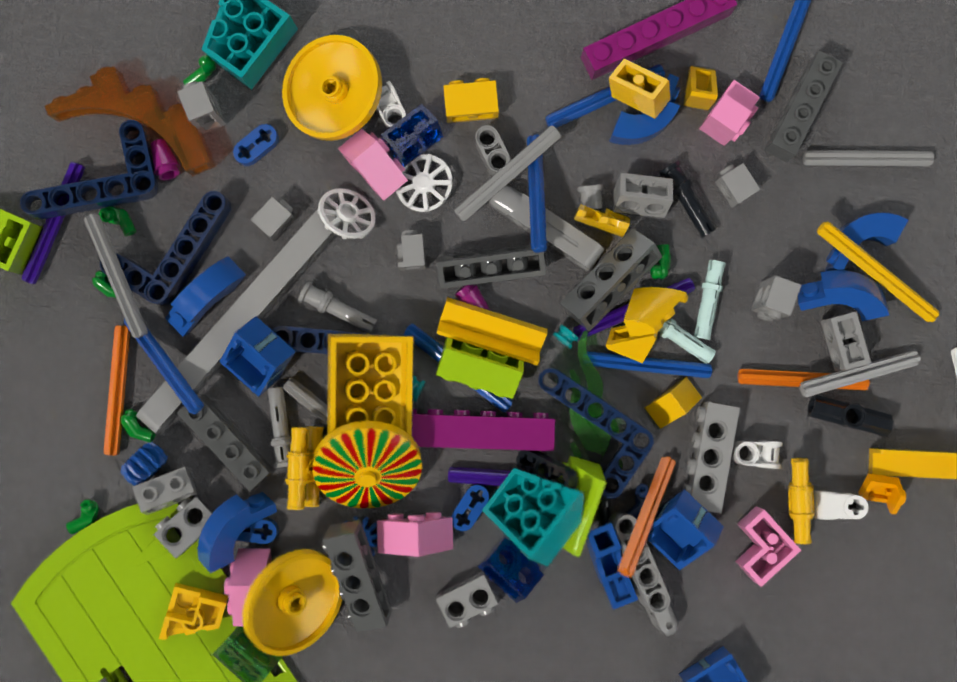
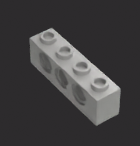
(722, 445)

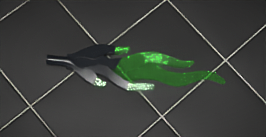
(598, 443)

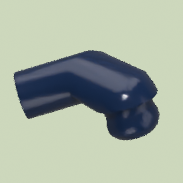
(640, 495)

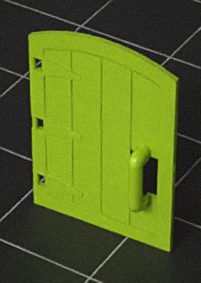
(106, 601)

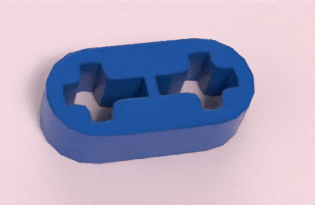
(252, 140)
(475, 511)
(258, 537)

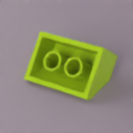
(480, 368)
(591, 483)

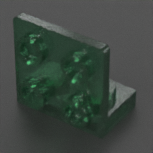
(245, 658)

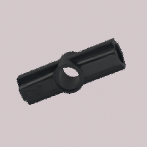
(864, 418)

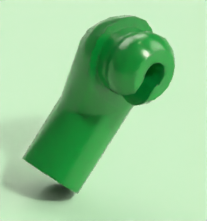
(207, 67)
(120, 217)
(662, 269)
(102, 284)
(132, 427)
(88, 516)

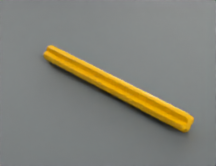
(877, 271)

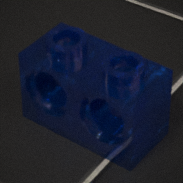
(412, 135)
(508, 575)

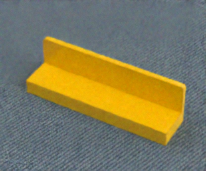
(491, 331)
(913, 463)

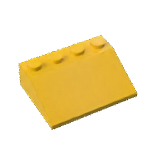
(370, 380)

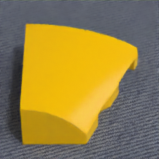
(607, 221)
(651, 308)
(192, 611)

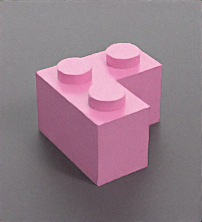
(731, 114)
(371, 161)
(415, 534)
(771, 546)
(243, 572)

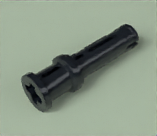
(685, 194)

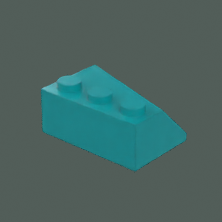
(248, 37)
(536, 514)

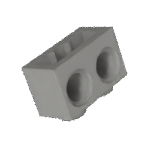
(201, 107)
(643, 195)
(775, 298)
(845, 341)
(165, 491)
(189, 531)
(463, 593)

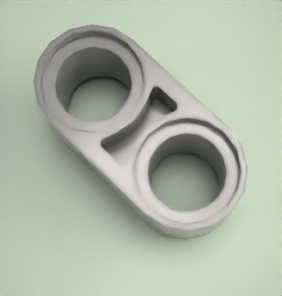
(490, 152)

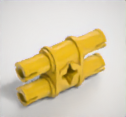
(300, 479)
(801, 500)

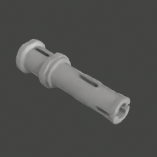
(327, 303)
(281, 433)

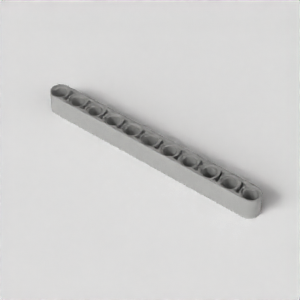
(255, 301)

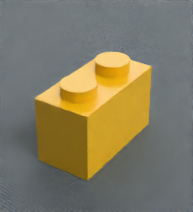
(639, 88)
(471, 100)

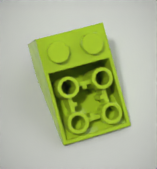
(16, 241)

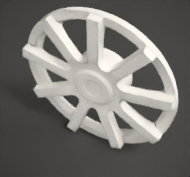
(425, 183)
(346, 213)

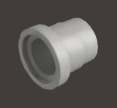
(591, 195)

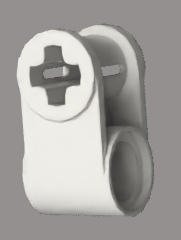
(389, 104)
(760, 453)
(834, 505)

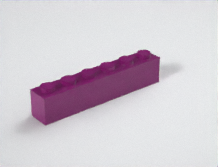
(653, 34)
(484, 430)

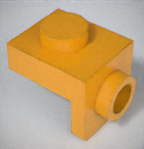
(884, 490)

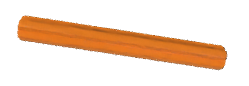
(787, 378)
(116, 390)
(646, 517)

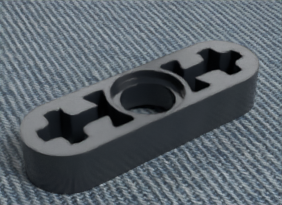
(555, 468)

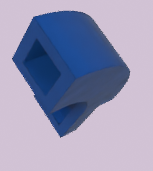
(639, 128)
(875, 227)
(846, 289)
(203, 294)
(225, 526)
(606, 558)

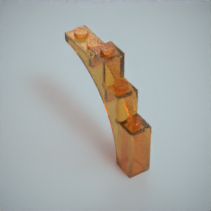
(112, 97)

